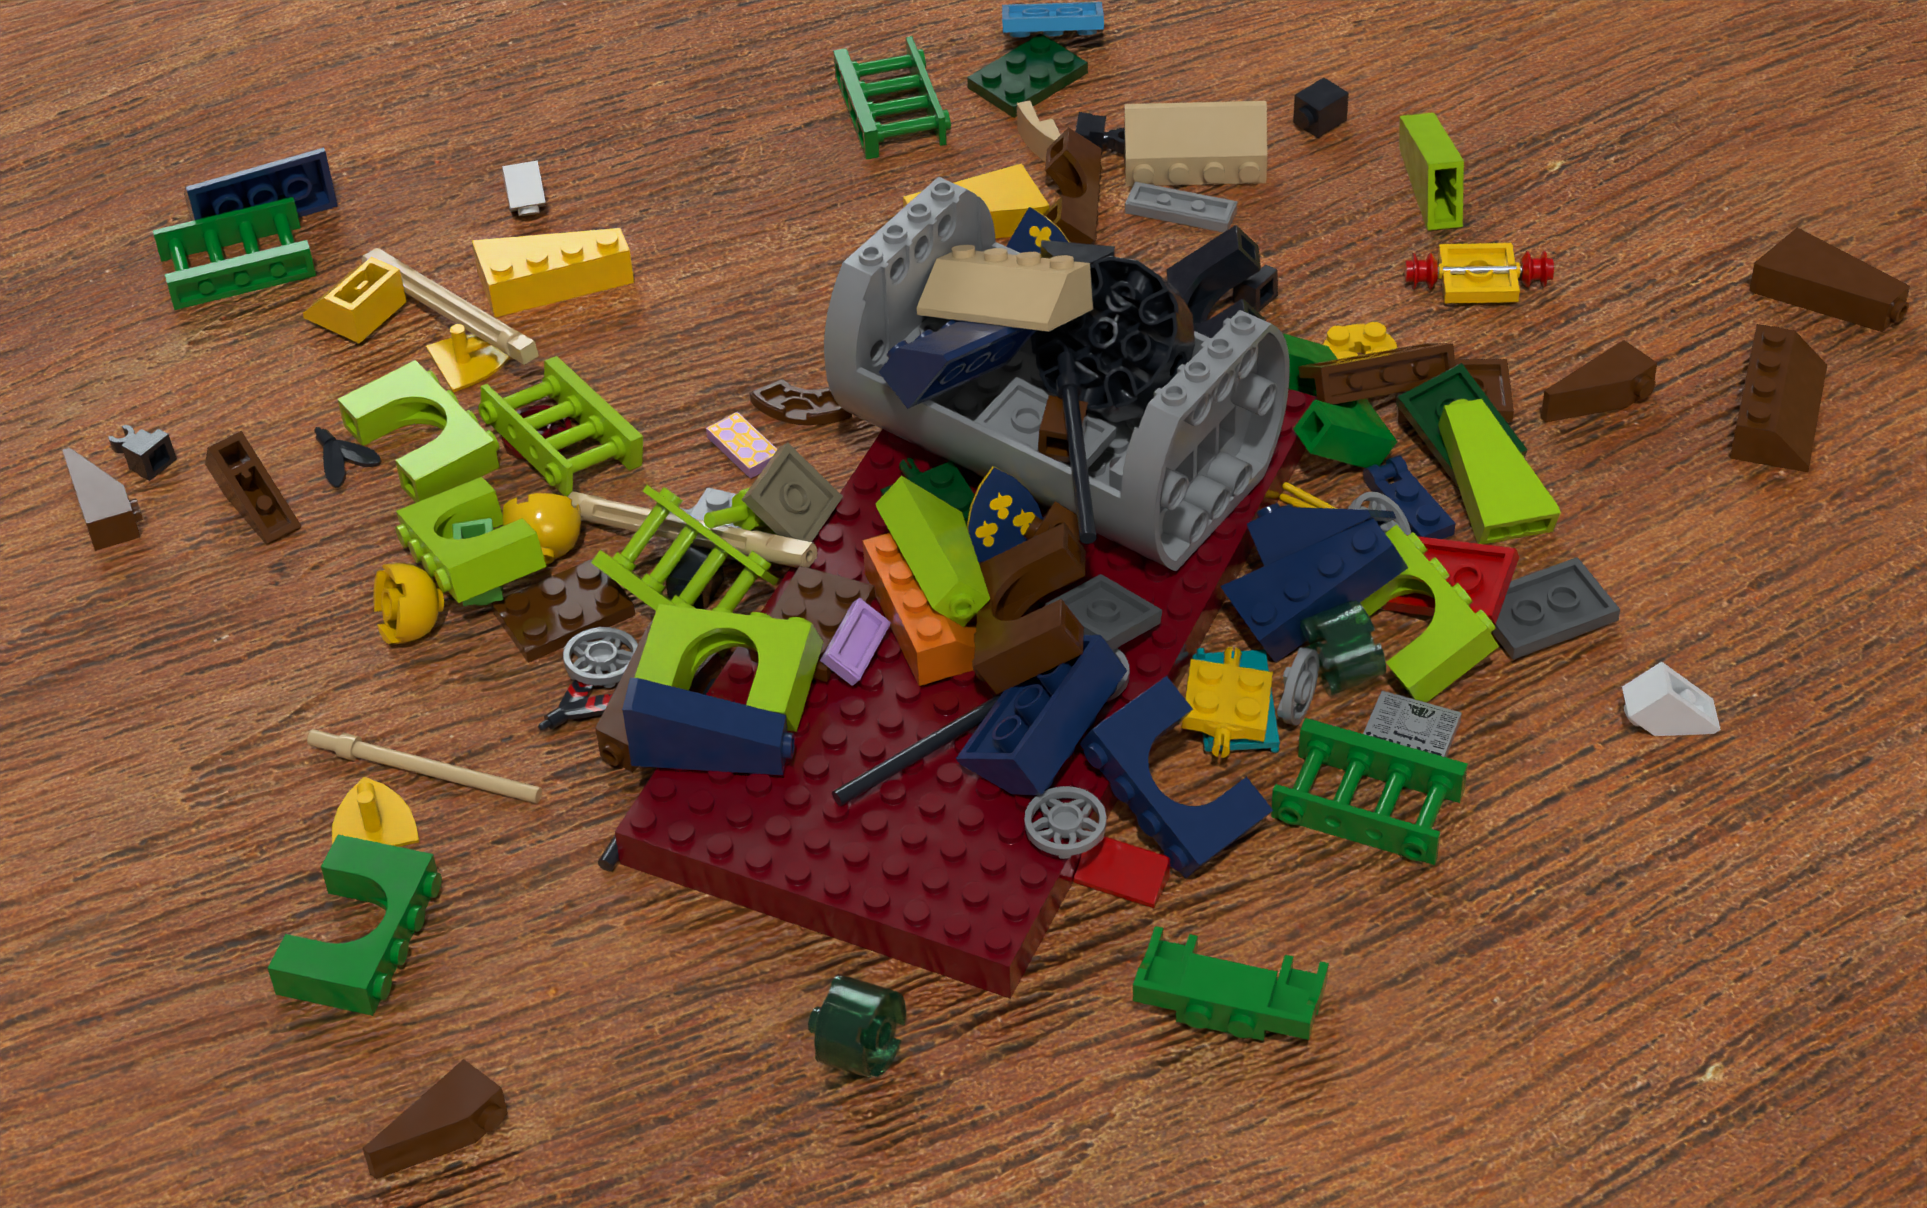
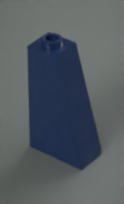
(702, 732)

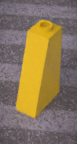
(1006, 194)

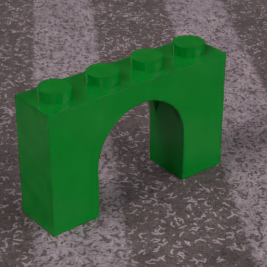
(1340, 431)
(360, 971)

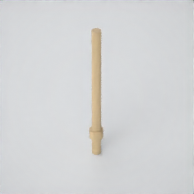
(352, 747)

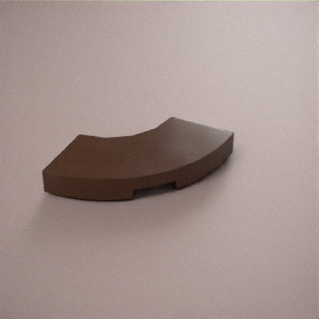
(797, 404)

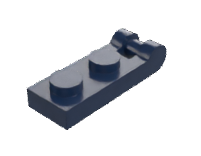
(1420, 508)

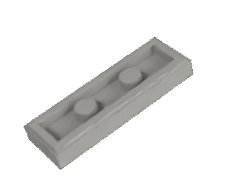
(1181, 207)

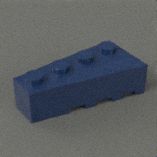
(1311, 581)

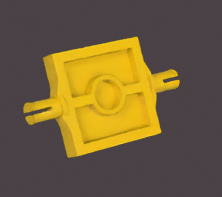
(1227, 701)

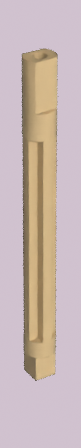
(460, 311)
(769, 546)

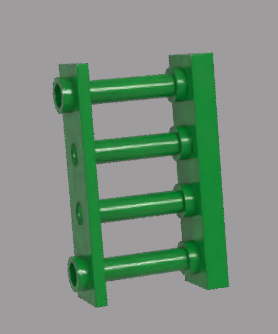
(864, 113)
(238, 274)
(1380, 760)

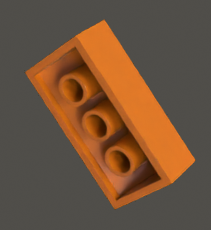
(929, 640)

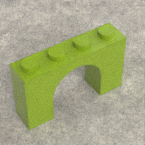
(416, 397)
(474, 563)
(1456, 634)
(785, 648)

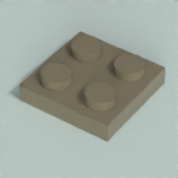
(792, 496)

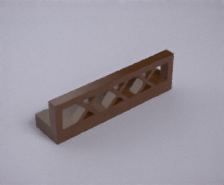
(1378, 372)

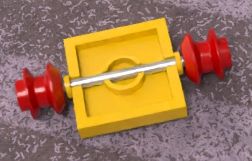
(1479, 272)

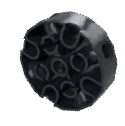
(1125, 343)

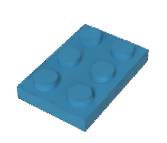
(1052, 18)

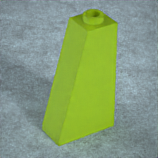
(1433, 170)
(1493, 477)
(936, 549)

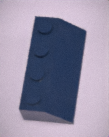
(301, 176)
(949, 358)
(1042, 720)

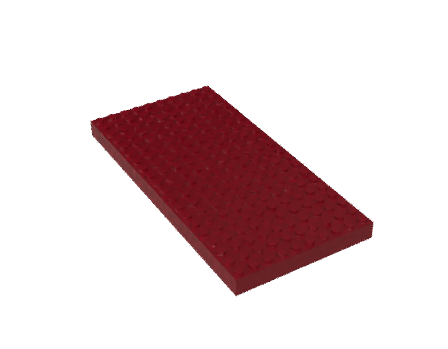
(936, 854)

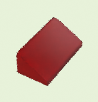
(1124, 871)

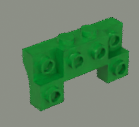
(1228, 993)

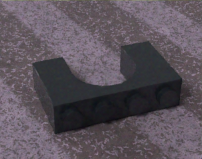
(1211, 273)

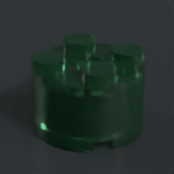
(1344, 646)
(857, 1026)

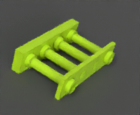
(574, 400)
(651, 586)

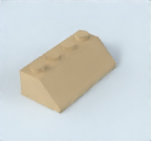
(1195, 143)
(1007, 288)

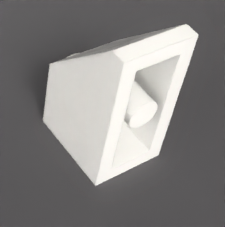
(524, 187)
(1669, 704)

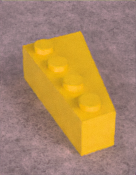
(550, 267)

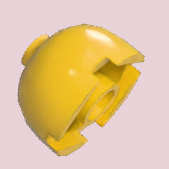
(551, 518)
(406, 601)

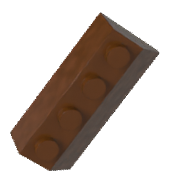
(1779, 401)

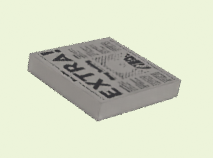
(1413, 723)

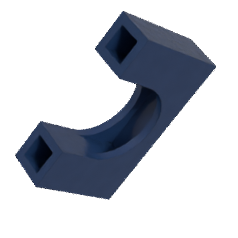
(1184, 832)

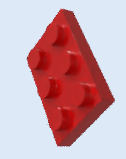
(1479, 569)

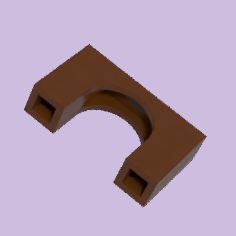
(1018, 647)

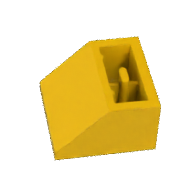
(360, 300)

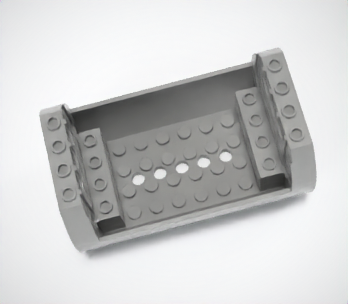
(1162, 476)

